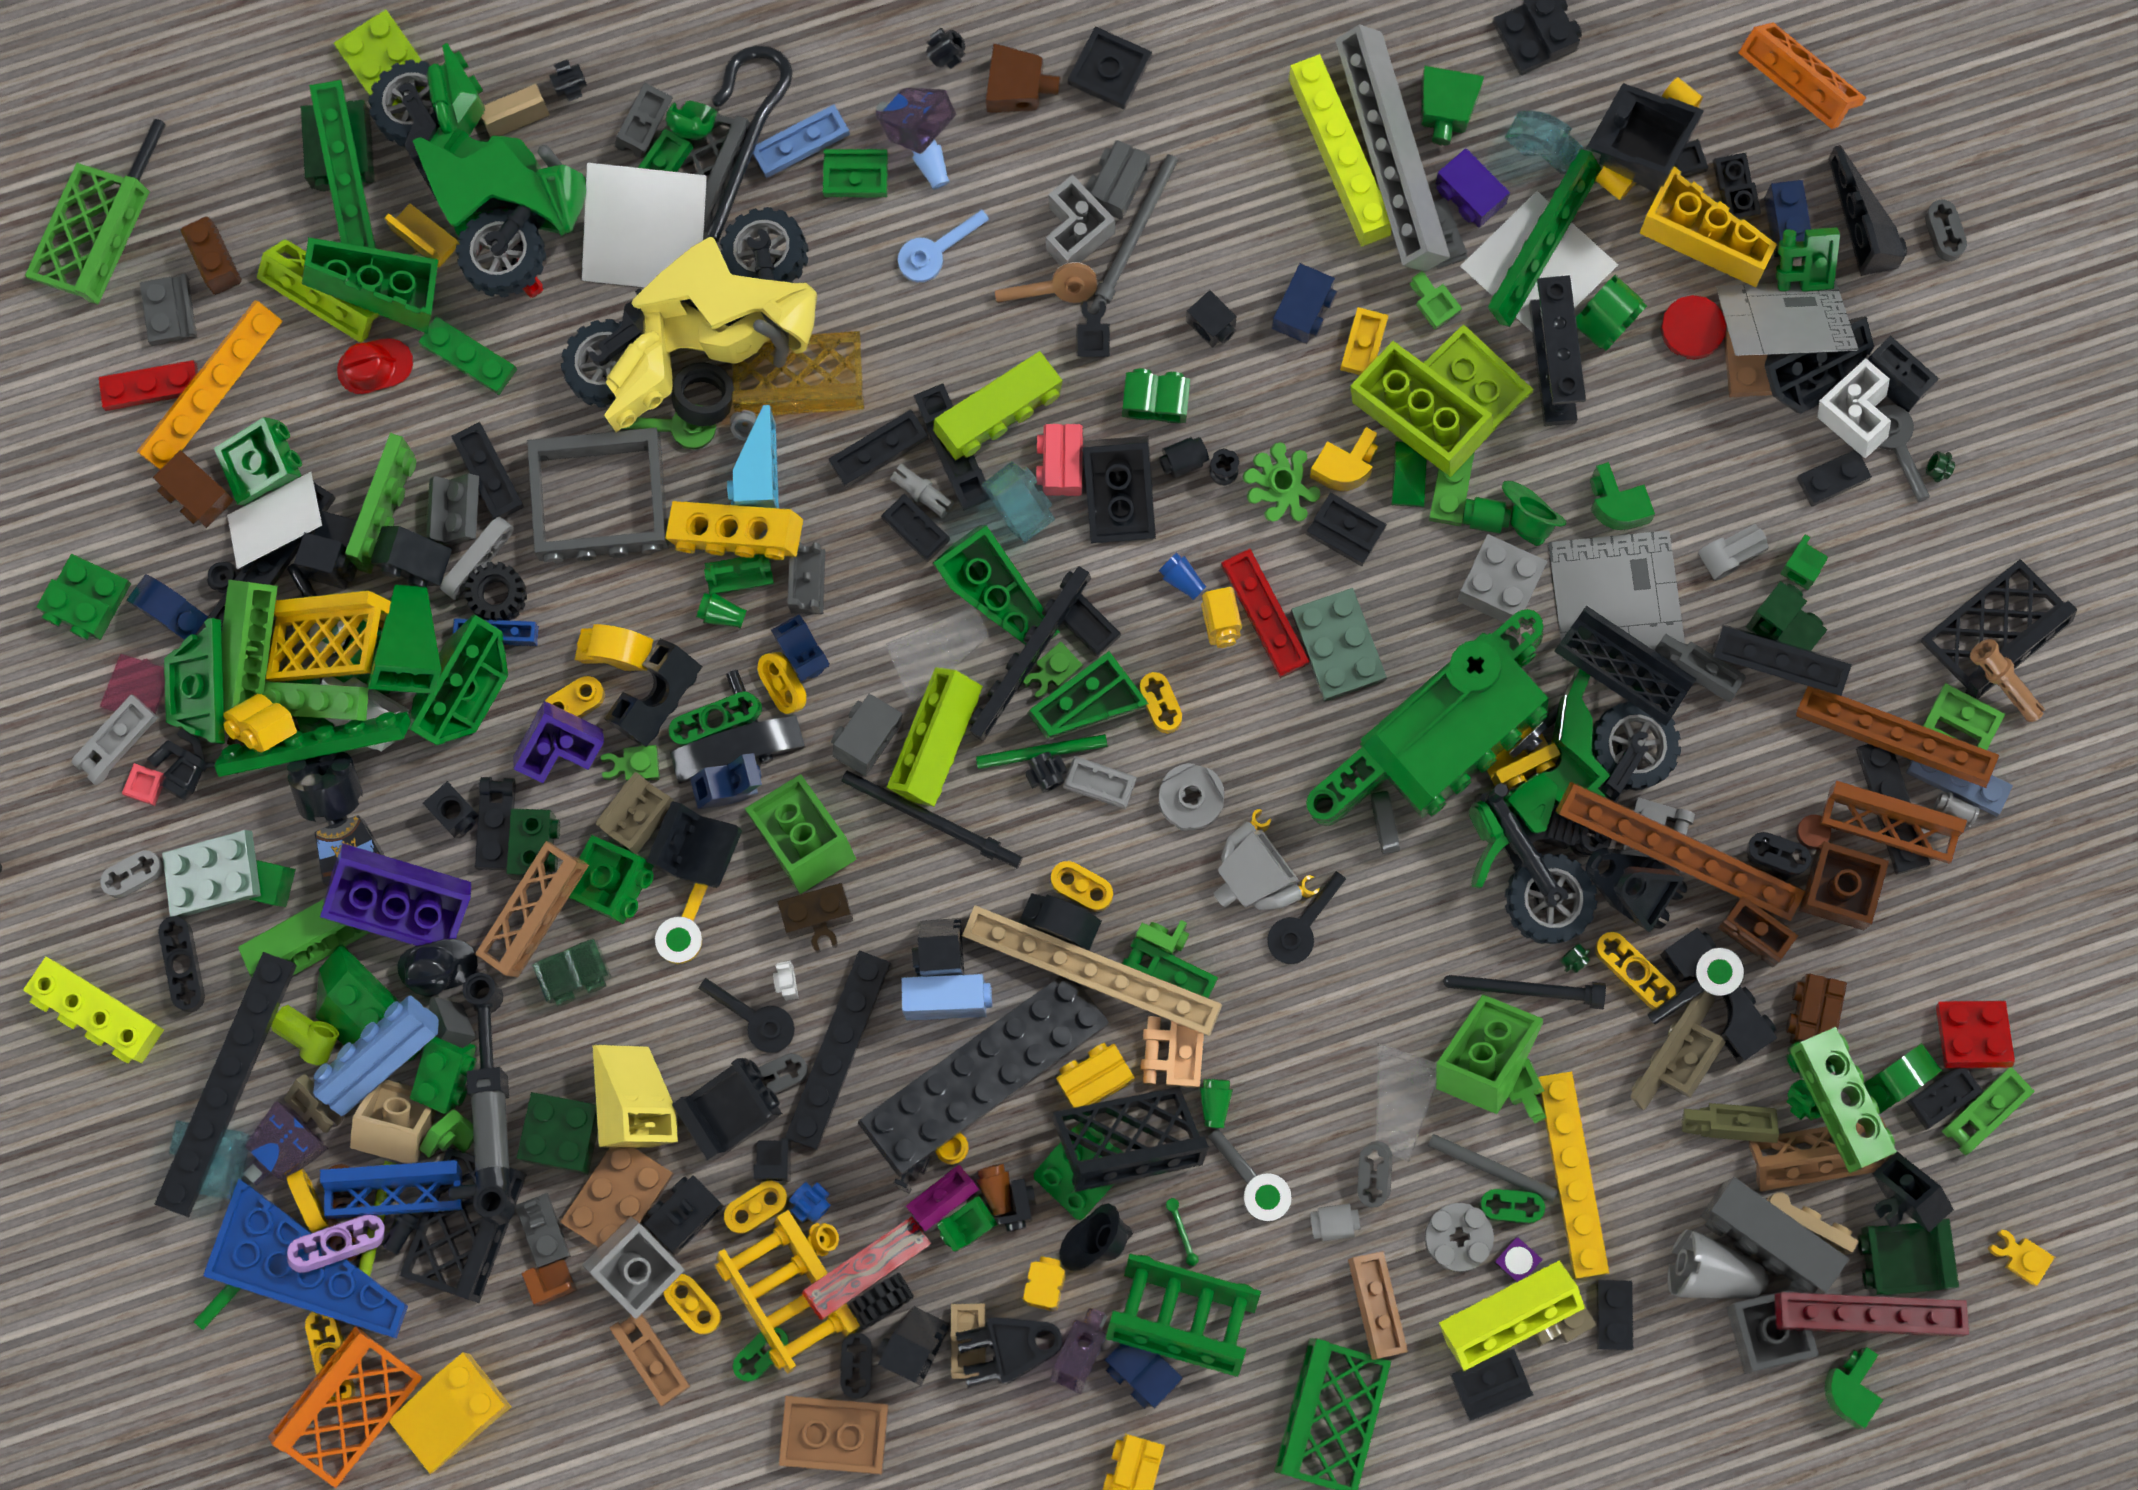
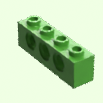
(1826, 1091)

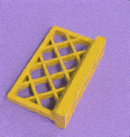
(326, 612)

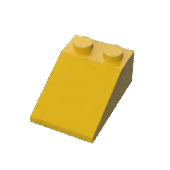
(449, 1412)

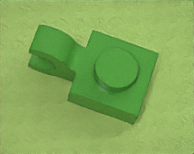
(1436, 304)
(1525, 1091)

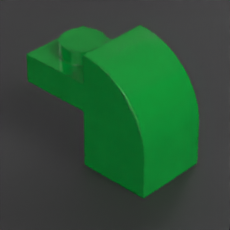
(1619, 509)
(1902, 1077)
(1847, 1395)

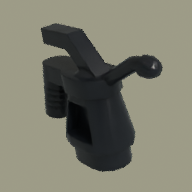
(185, 773)

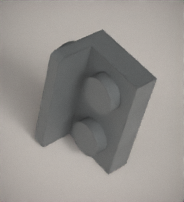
(452, 509)

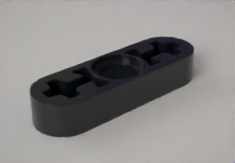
(178, 989)

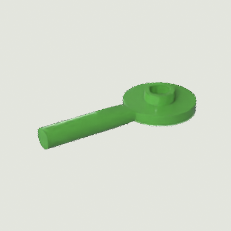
(685, 434)

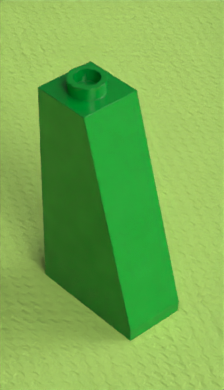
(407, 646)

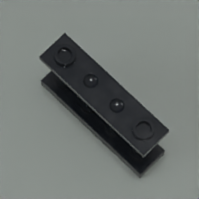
(1557, 350)

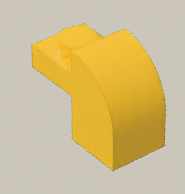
(1342, 469)
(613, 646)

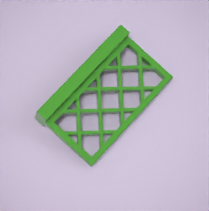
(108, 238)

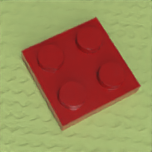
(1975, 1034)

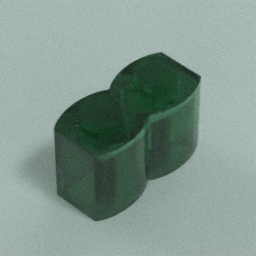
(572, 971)

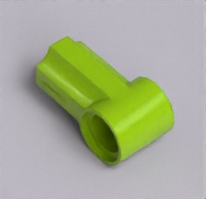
(313, 1038)

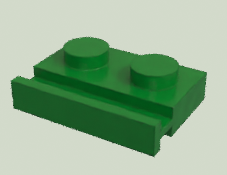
(855, 173)

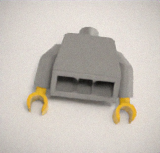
(1257, 871)

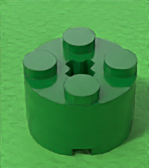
(1609, 313)

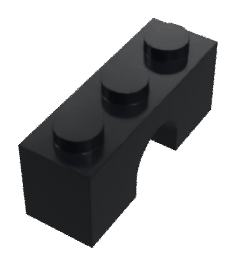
(672, 675)

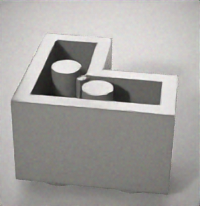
(1083, 224)

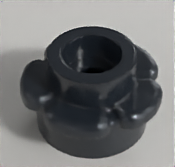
(215, 573)

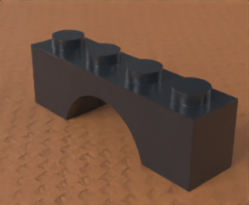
(1745, 1028)

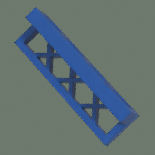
(387, 1177)

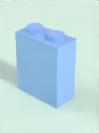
(945, 997)

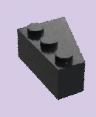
(939, 948)
(913, 1345)

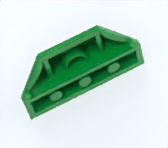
(468, 684)
(350, 996)

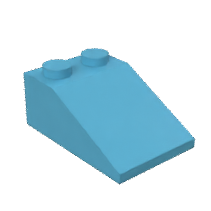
(756, 467)

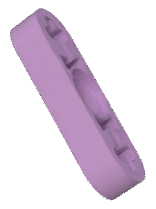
(308, 1243)

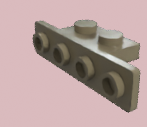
(1684, 1055)

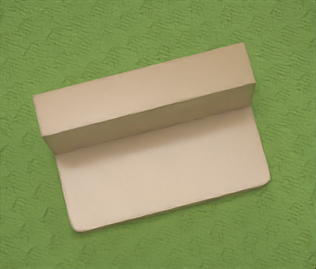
(514, 111)

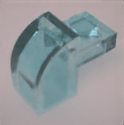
(1545, 136)

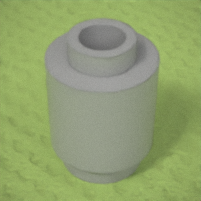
(1335, 1222)

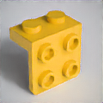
(1514, 771)

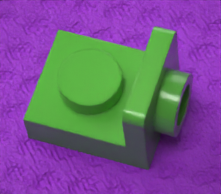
(1157, 936)
(449, 1130)

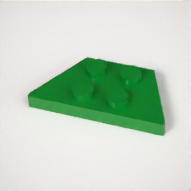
(196, 684)

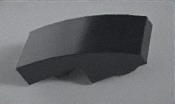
(1736, 185)

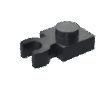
(1093, 336)

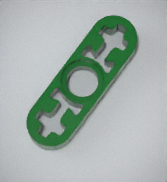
(734, 702)

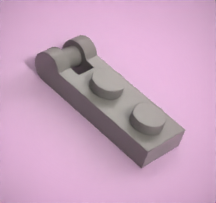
(114, 739)

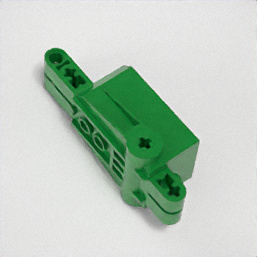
(1447, 725)

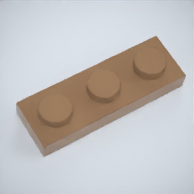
(1377, 1305)

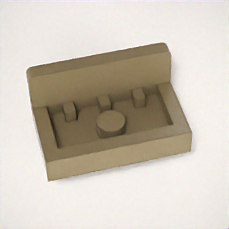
(634, 813)

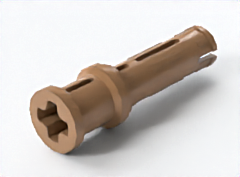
(2001, 672)

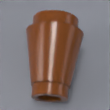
(996, 1188)

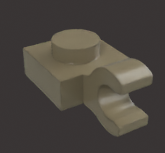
(309, 1107)
(1567, 1328)

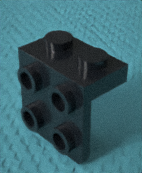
(694, 846)

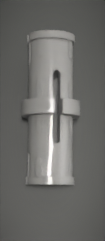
(922, 490)

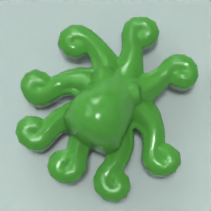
(1281, 483)

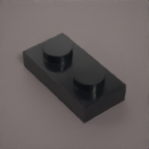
(1834, 477)
(1614, 1315)

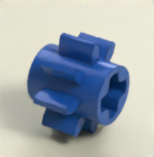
(809, 1202)

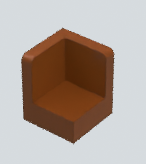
(549, 1282)

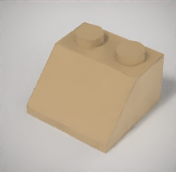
(391, 1123)

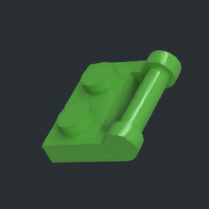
(1965, 715)

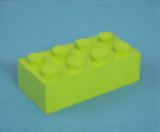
(1422, 408)

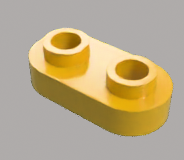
(781, 682)
(572, 700)
(1082, 886)
(754, 1204)
(692, 1305)

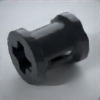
(1228, 458)

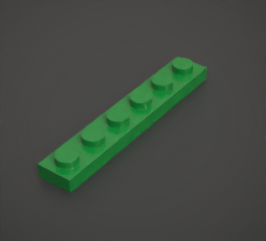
(342, 163)
(1544, 238)
(315, 743)

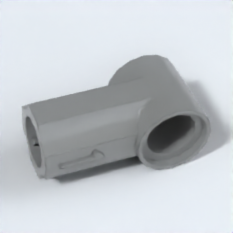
(1726, 555)

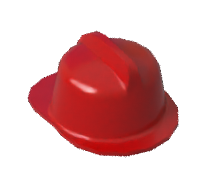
(374, 365)

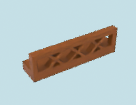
(1897, 810)

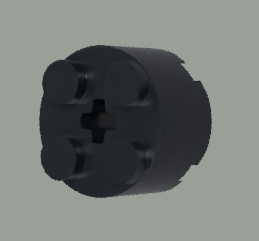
(325, 786)

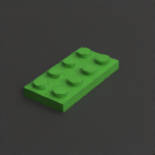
(381, 500)

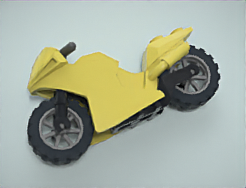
(724, 313)

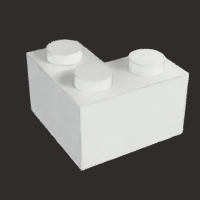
(1852, 411)

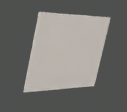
(274, 520)

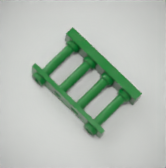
(1175, 1343)

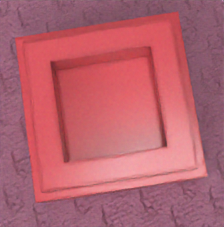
(143, 784)

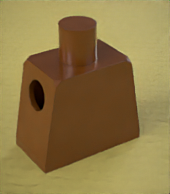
(1017, 81)

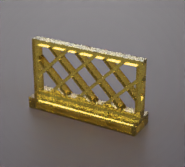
(803, 398)

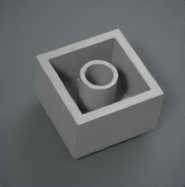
(1501, 579)
(633, 1267)

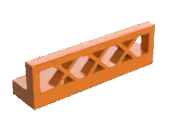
(1800, 74)

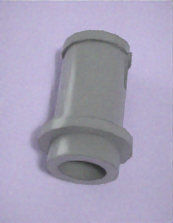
(1950, 805)

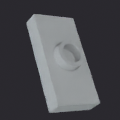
(1100, 782)

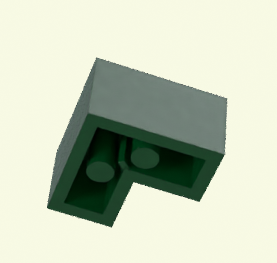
(1784, 621)

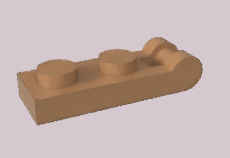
(651, 1359)

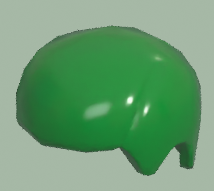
(692, 121)

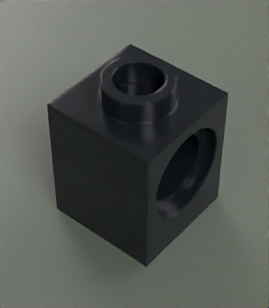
(1212, 319)
(442, 800)

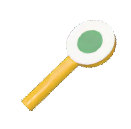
(679, 937)

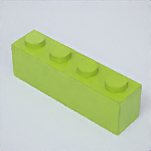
(997, 406)
(934, 736)

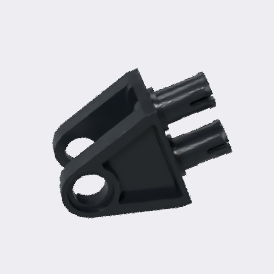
(1636, 885)
(1013, 1347)

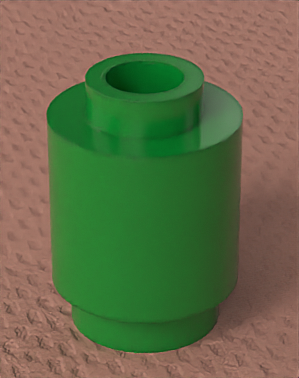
(1486, 514)

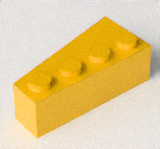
(1706, 230)

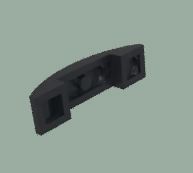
(962, 473)
(761, 738)

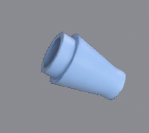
(932, 165)

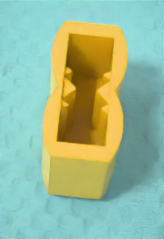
(1221, 617)
(259, 723)

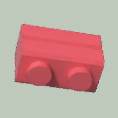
(1061, 459)

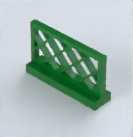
(1304, 1407)

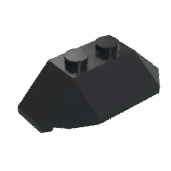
(1805, 378)

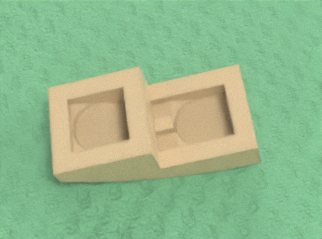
(965, 1318)

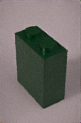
(314, 163)

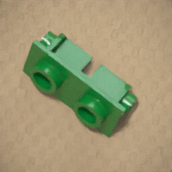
(738, 574)

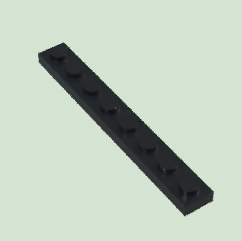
(225, 1085)

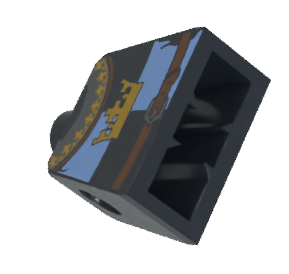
(345, 830)

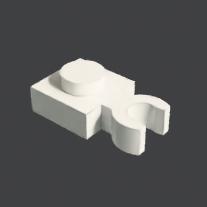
(785, 980)

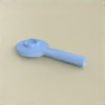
(923, 259)

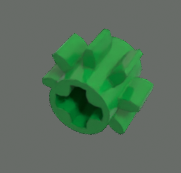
(1802, 1101)

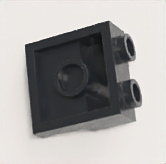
(1537, 33)

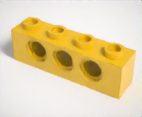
(690, 518)

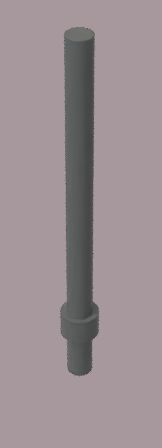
(1105, 290)

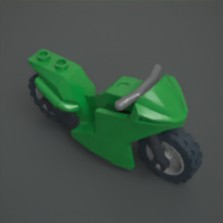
(485, 189)

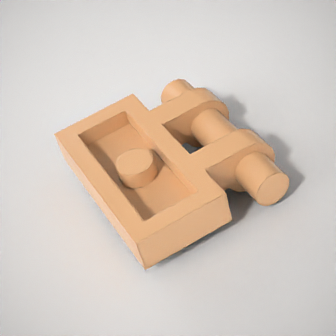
(1184, 1054)

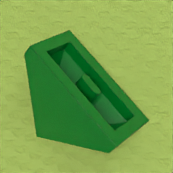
(1408, 476)

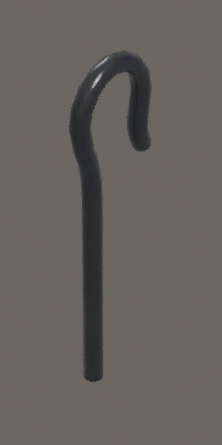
(755, 127)

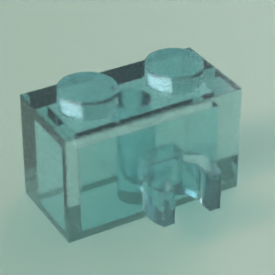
(1019, 501)

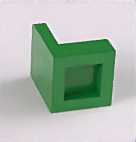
(1804, 564)
(274, 883)

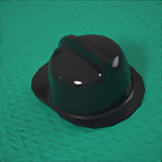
(437, 966)
(1095, 1238)

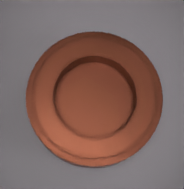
(1811, 833)

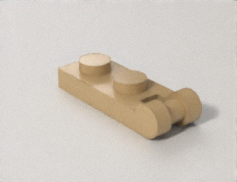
(1835, 1235)

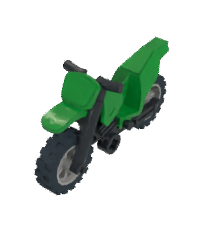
(1530, 814)

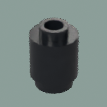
(1183, 457)

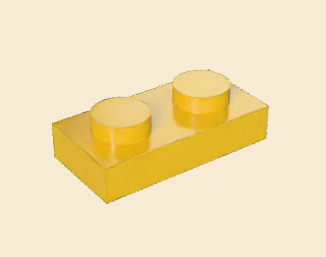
(1364, 340)

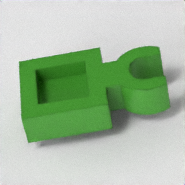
(1056, 667)
(636, 759)

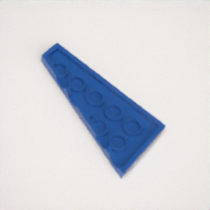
(254, 1257)

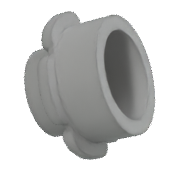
(740, 430)

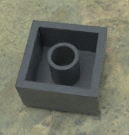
(1760, 1341)

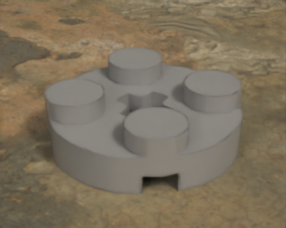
(1196, 778)
(1444, 1224)

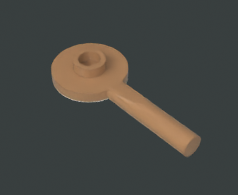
(1070, 282)

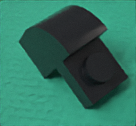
(1061, 920)

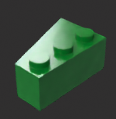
(1088, 698)

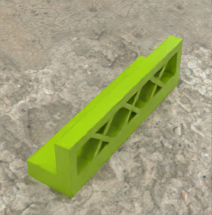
(286, 278)

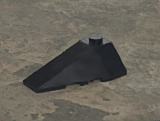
(1868, 224)

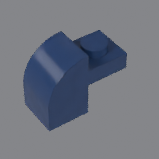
(166, 607)
(800, 648)
(727, 783)

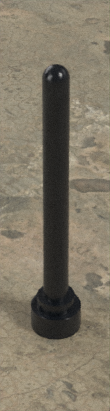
(1590, 995)

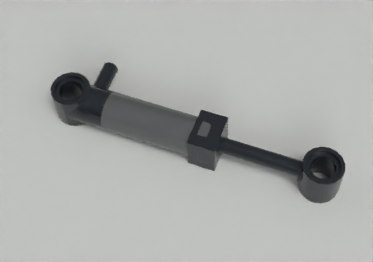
(489, 1093)

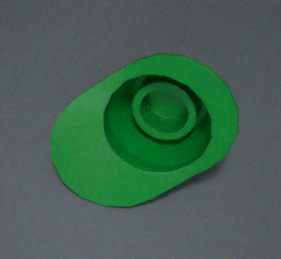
(1530, 514)

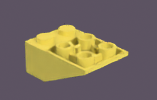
(631, 1099)

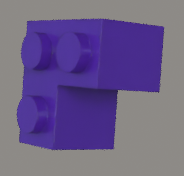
(554, 735)

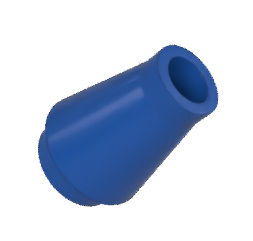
(1182, 576)

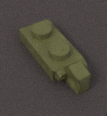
(1732, 1122)

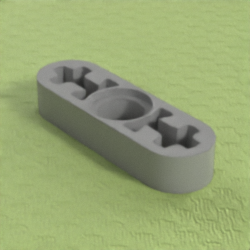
(479, 553)

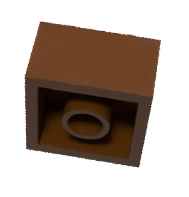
(1844, 885)

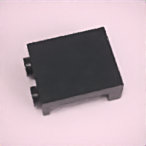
(728, 1109)

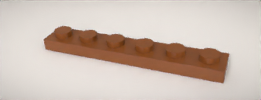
(1898, 736)

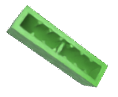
(246, 639)
(300, 939)

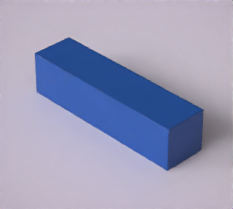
(514, 632)

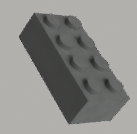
(1773, 1237)

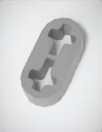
(128, 867)

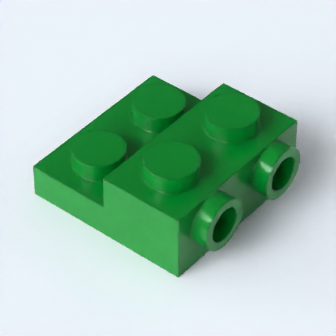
(258, 460)
(83, 598)
(612, 880)

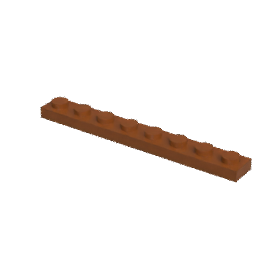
(1680, 851)

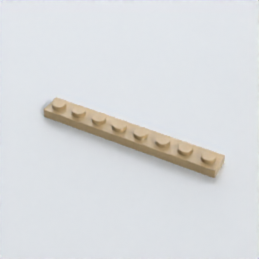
(1092, 970)

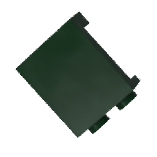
(1908, 1259)

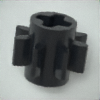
(945, 48)
(568, 80)
(1046, 772)

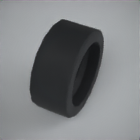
(709, 374)

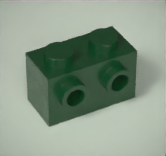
(527, 836)

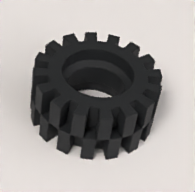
(491, 574)
(881, 1300)

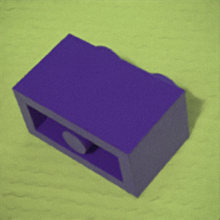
(1471, 188)

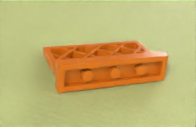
(322, 1389)

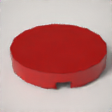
(1693, 327)

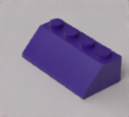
(394, 897)

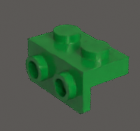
(443, 1075)

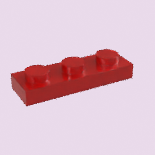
(146, 385)

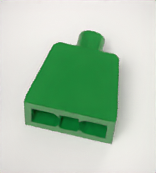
(1448, 101)

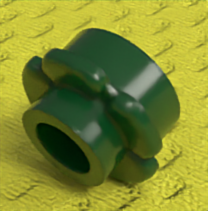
(1940, 466)
(1575, 958)

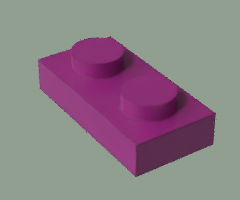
(942, 1197)

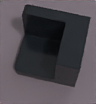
(773, 1161)

